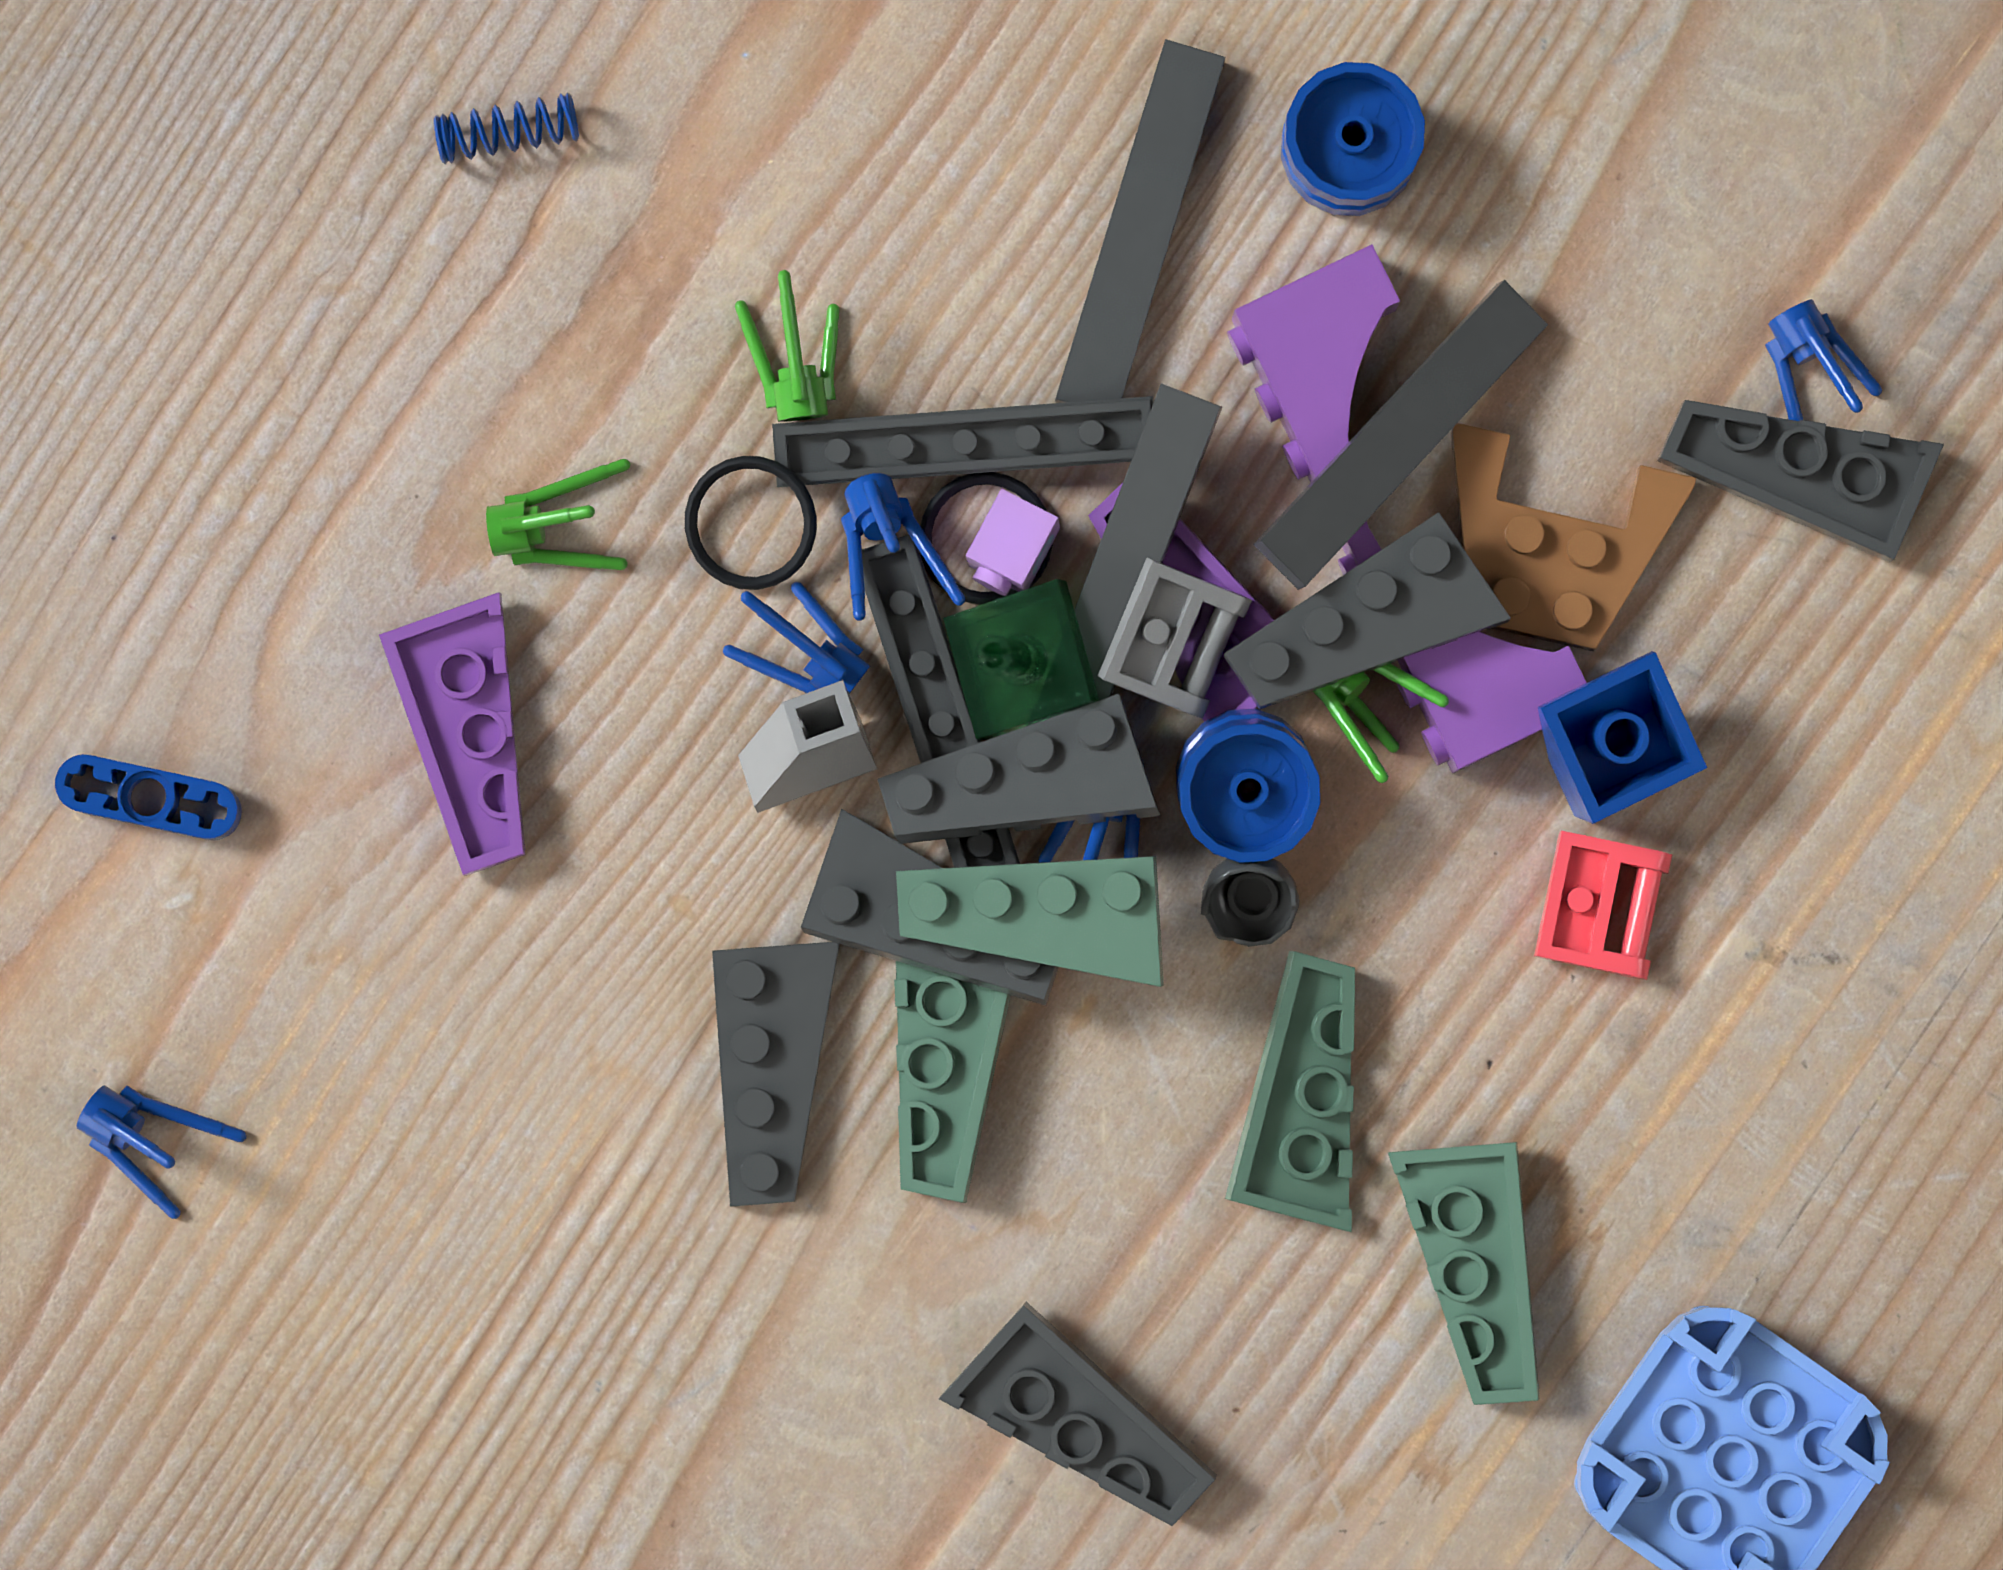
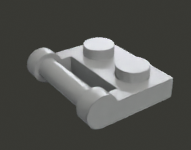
(1157, 629)

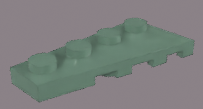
(1057, 914)
(946, 1074)
(1298, 1119)
(1475, 1249)

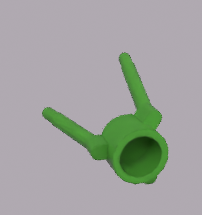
(799, 391)
(518, 527)
(1346, 693)

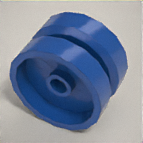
(1334, 106)
(1238, 748)

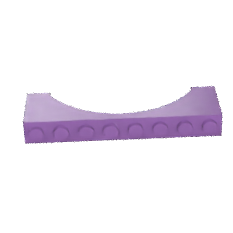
(1308, 356)

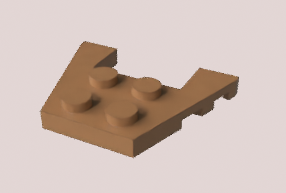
(1550, 570)

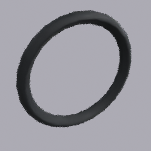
(964, 482)
(803, 497)

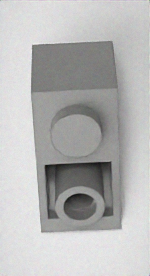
(806, 748)

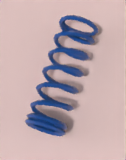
(446, 128)

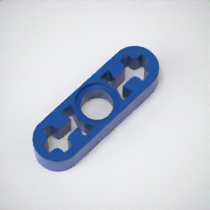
(106, 770)

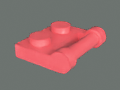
(1582, 901)

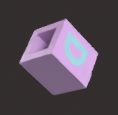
(1011, 544)

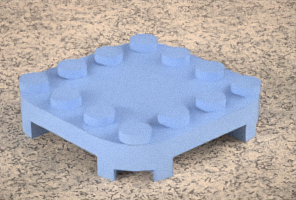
(1730, 1451)

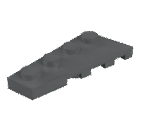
(1816, 474)
(1385, 609)
(1044, 773)
(859, 908)
(770, 1046)
(1061, 1403)

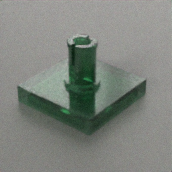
(1021, 659)

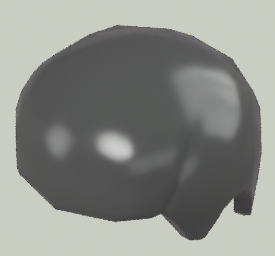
(1250, 901)

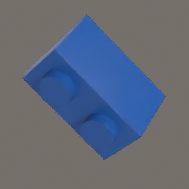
(1618, 739)

